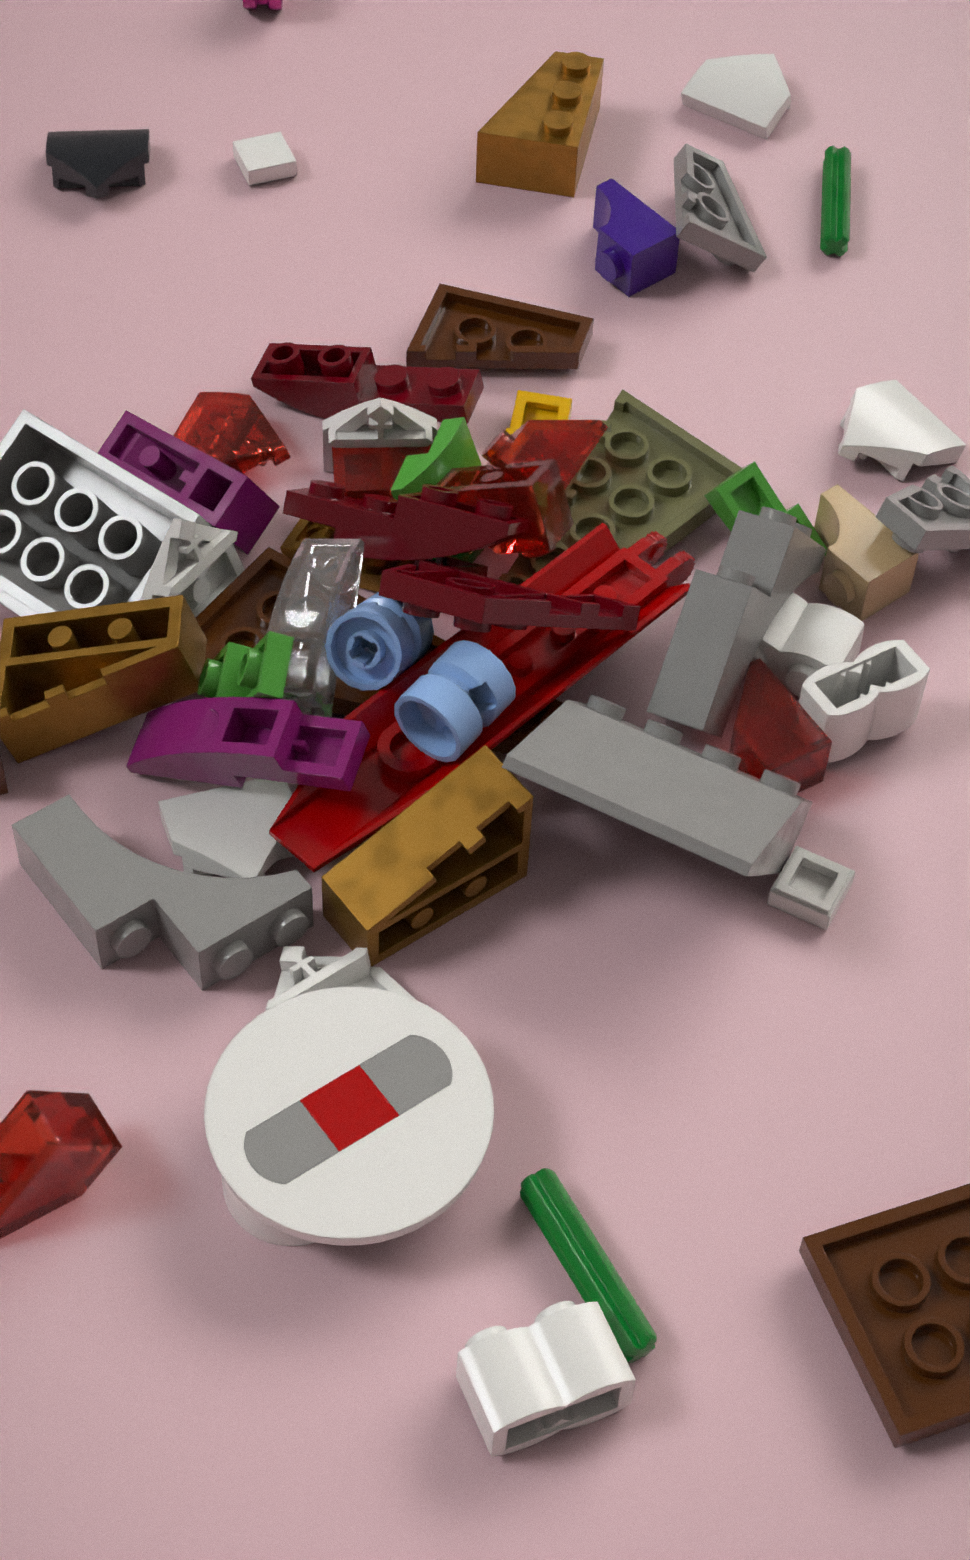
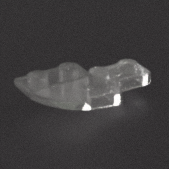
(313, 594)

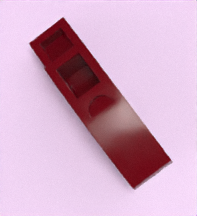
(337, 377)
(407, 528)

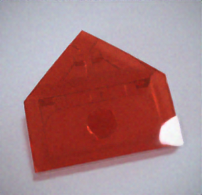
(231, 431)

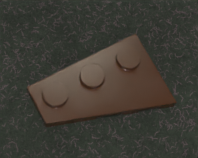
(496, 333)

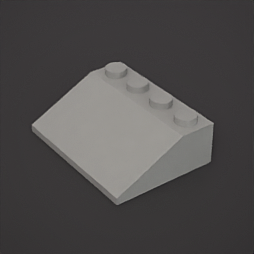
(74, 523)
(664, 786)

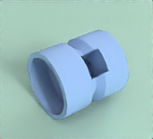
(376, 643)
(455, 700)

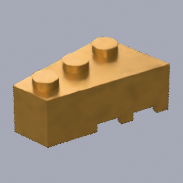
(544, 128)
(93, 669)
(432, 859)

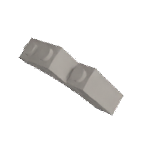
(729, 617)
(125, 901)

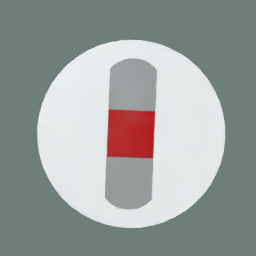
(346, 1118)

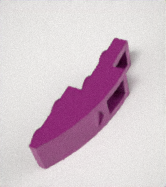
(251, 738)

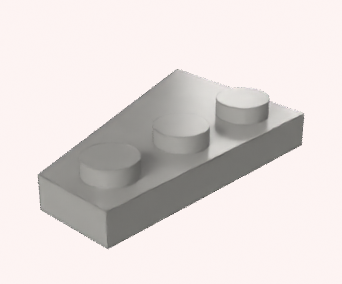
(712, 211)

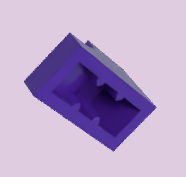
(633, 240)

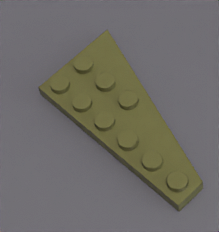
(636, 482)

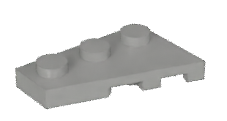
(930, 514)

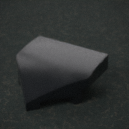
(98, 159)

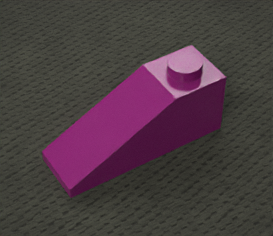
(192, 478)

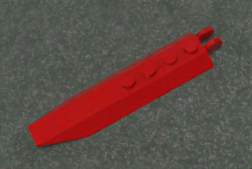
(543, 663)

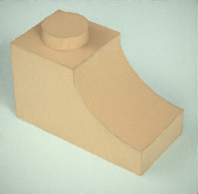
(862, 561)

